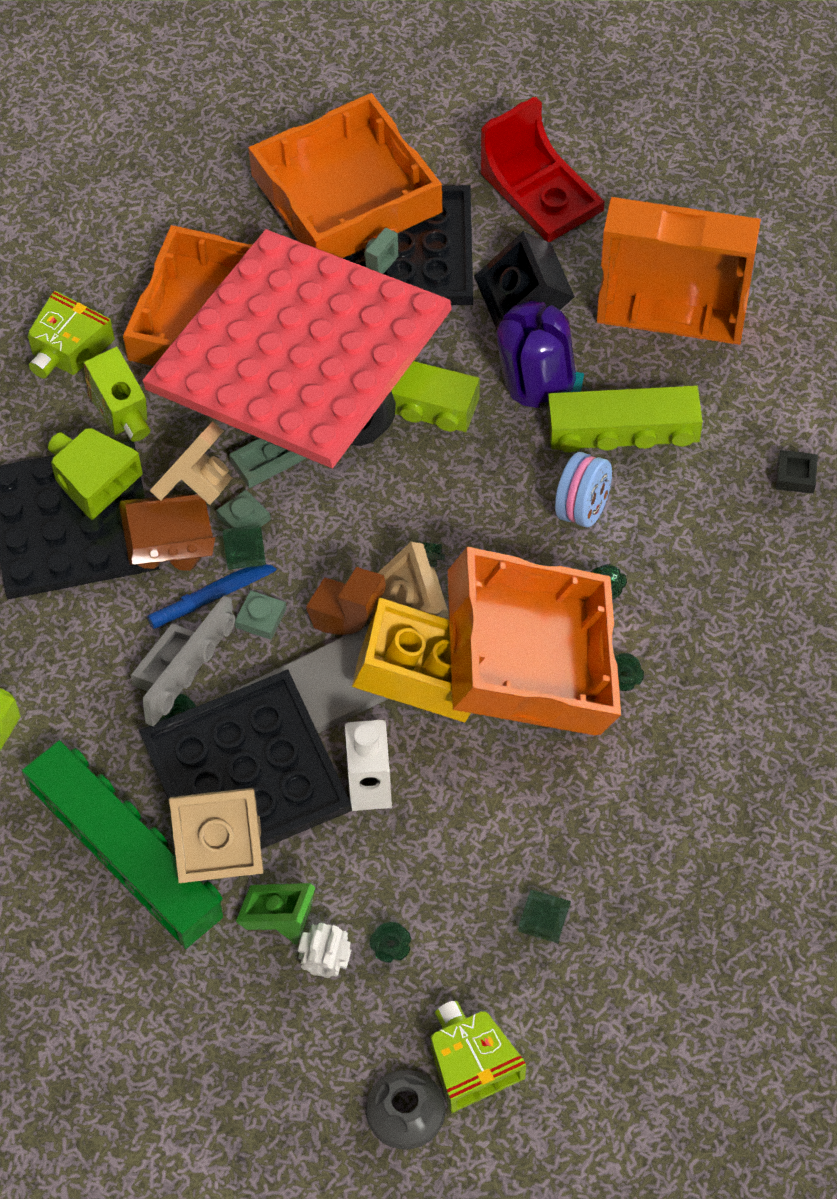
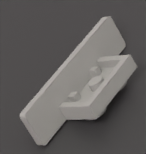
(177, 658)

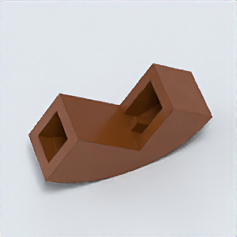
(348, 606)

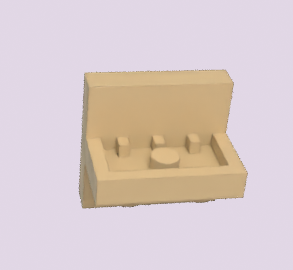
(199, 471)
(414, 582)
(216, 835)

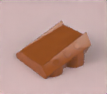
(167, 531)

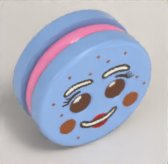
(583, 489)

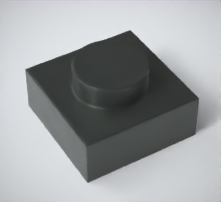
(797, 471)

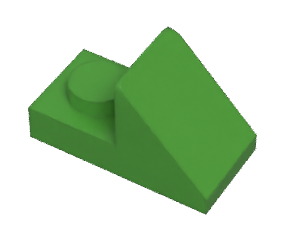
(277, 908)

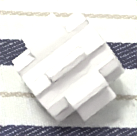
(324, 950)

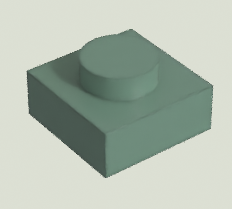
(382, 251)
(243, 511)
(260, 615)

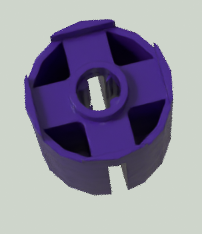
(535, 353)

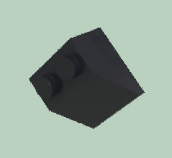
(521, 274)

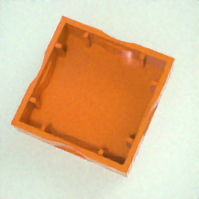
(345, 178)
(676, 270)
(182, 281)
(532, 642)

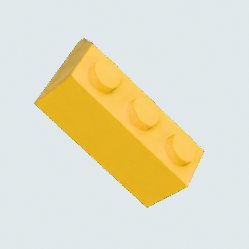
(408, 659)

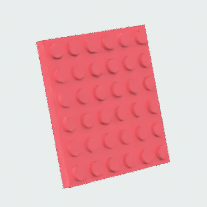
(298, 347)

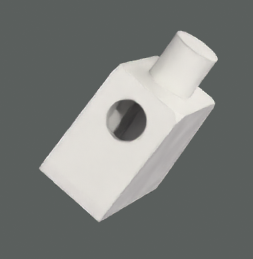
(368, 758)

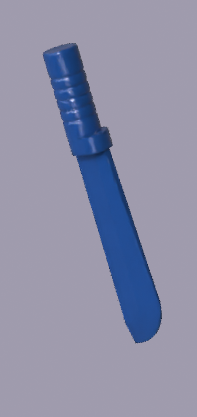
(214, 591)

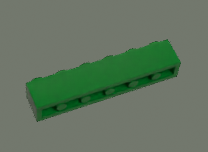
(122, 842)

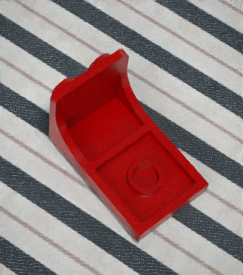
(532, 175)

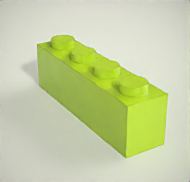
(437, 396)
(624, 418)

